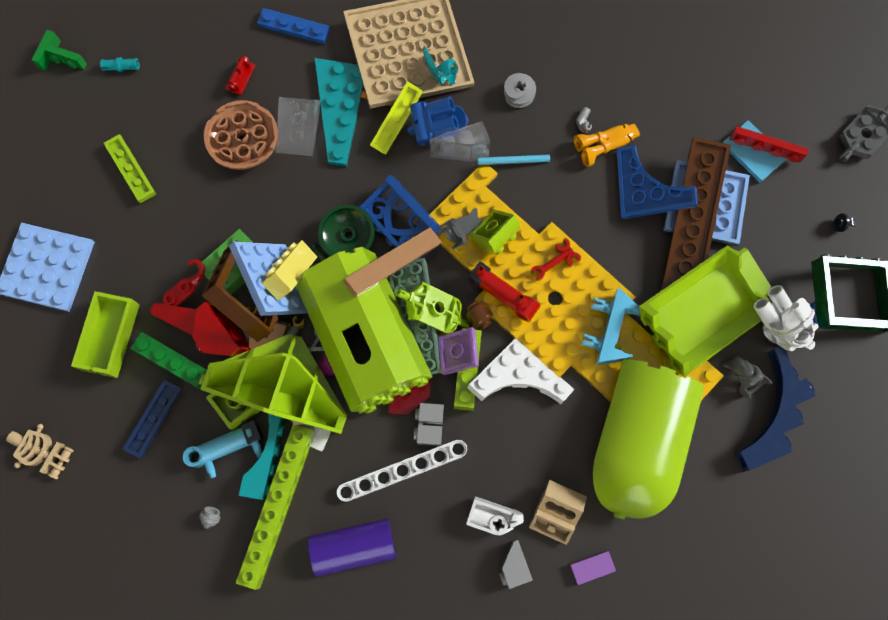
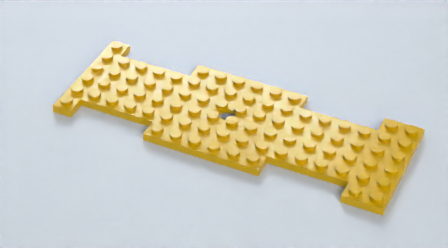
(555, 330)

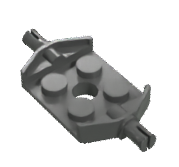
(870, 120)

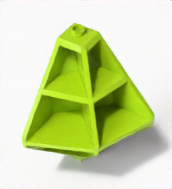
(278, 381)

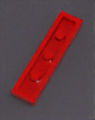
(768, 144)

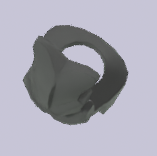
(458, 228)
(747, 375)

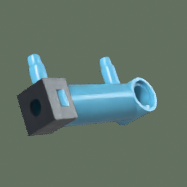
(246, 435)

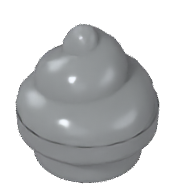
(209, 517)

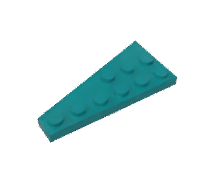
(340, 101)

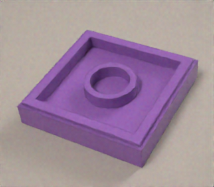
(458, 351)

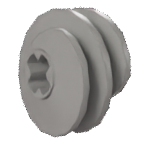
(519, 90)

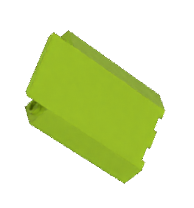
(706, 308)

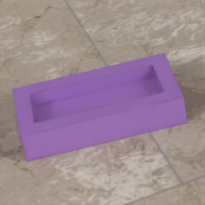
(592, 567)

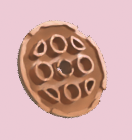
(231, 123)

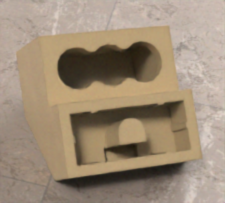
(558, 512)

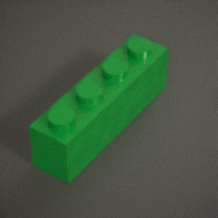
(168, 359)

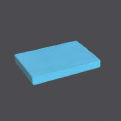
(757, 163)

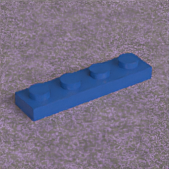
(293, 26)

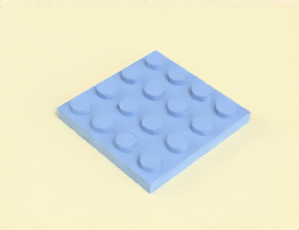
(730, 208)
(253, 263)
(45, 267)

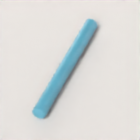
(513, 159)

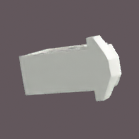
(485, 512)

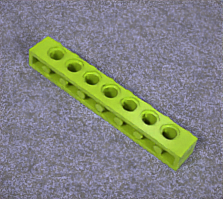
(275, 507)

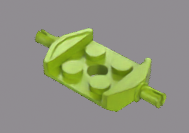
(421, 306)

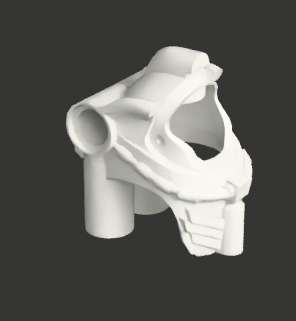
(786, 322)

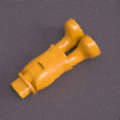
(607, 140)

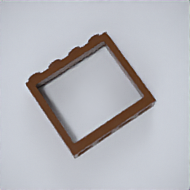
(230, 306)

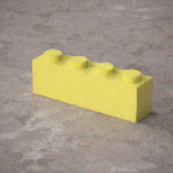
(288, 269)

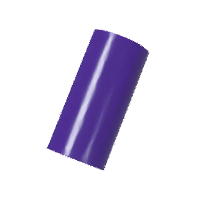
(351, 547)

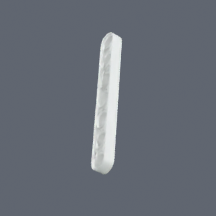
(392, 470)

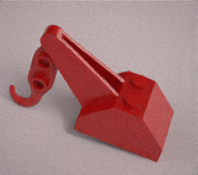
(207, 325)

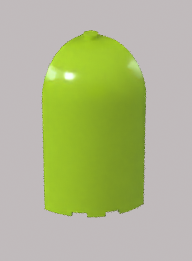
(645, 440)

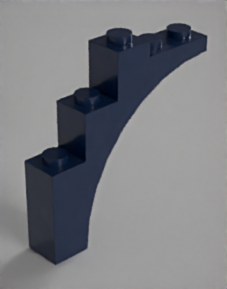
(785, 416)

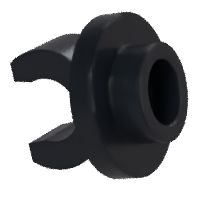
(842, 222)

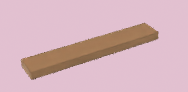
(391, 262)

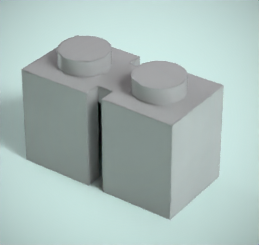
(427, 434)

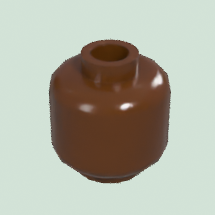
(478, 315)

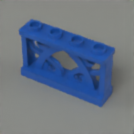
(398, 192)

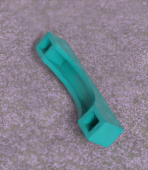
(257, 480)

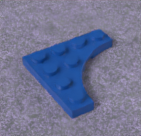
(645, 195)

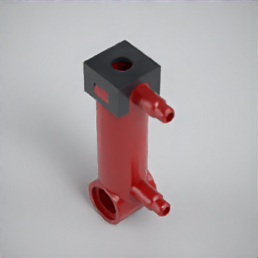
(522, 305)

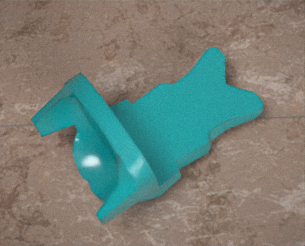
(443, 71)

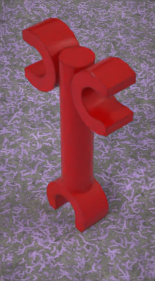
(566, 252)

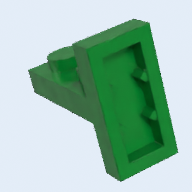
(49, 50)

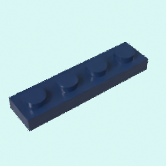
(152, 419)

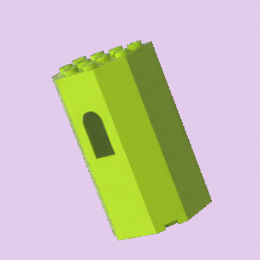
(395, 355)

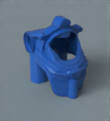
(435, 119)

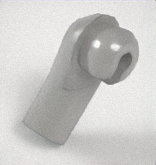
(582, 122)

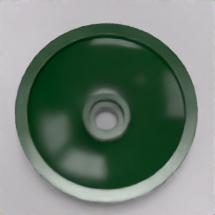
(345, 220)

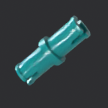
(119, 64)

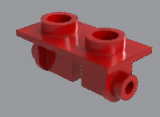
(240, 76)

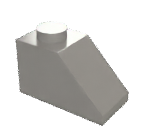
(514, 568)

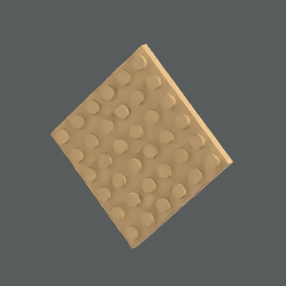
(390, 47)

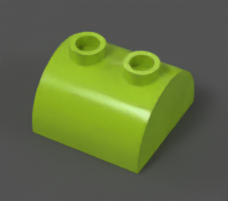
(495, 231)

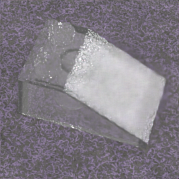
(297, 125)
(462, 144)

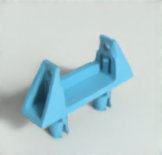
(615, 310)

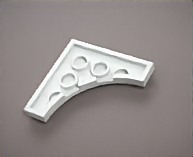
(519, 368)

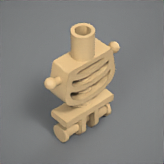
(31, 446)

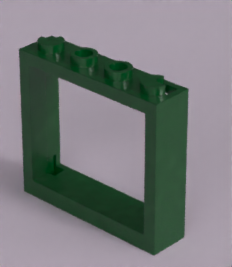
(824, 298)

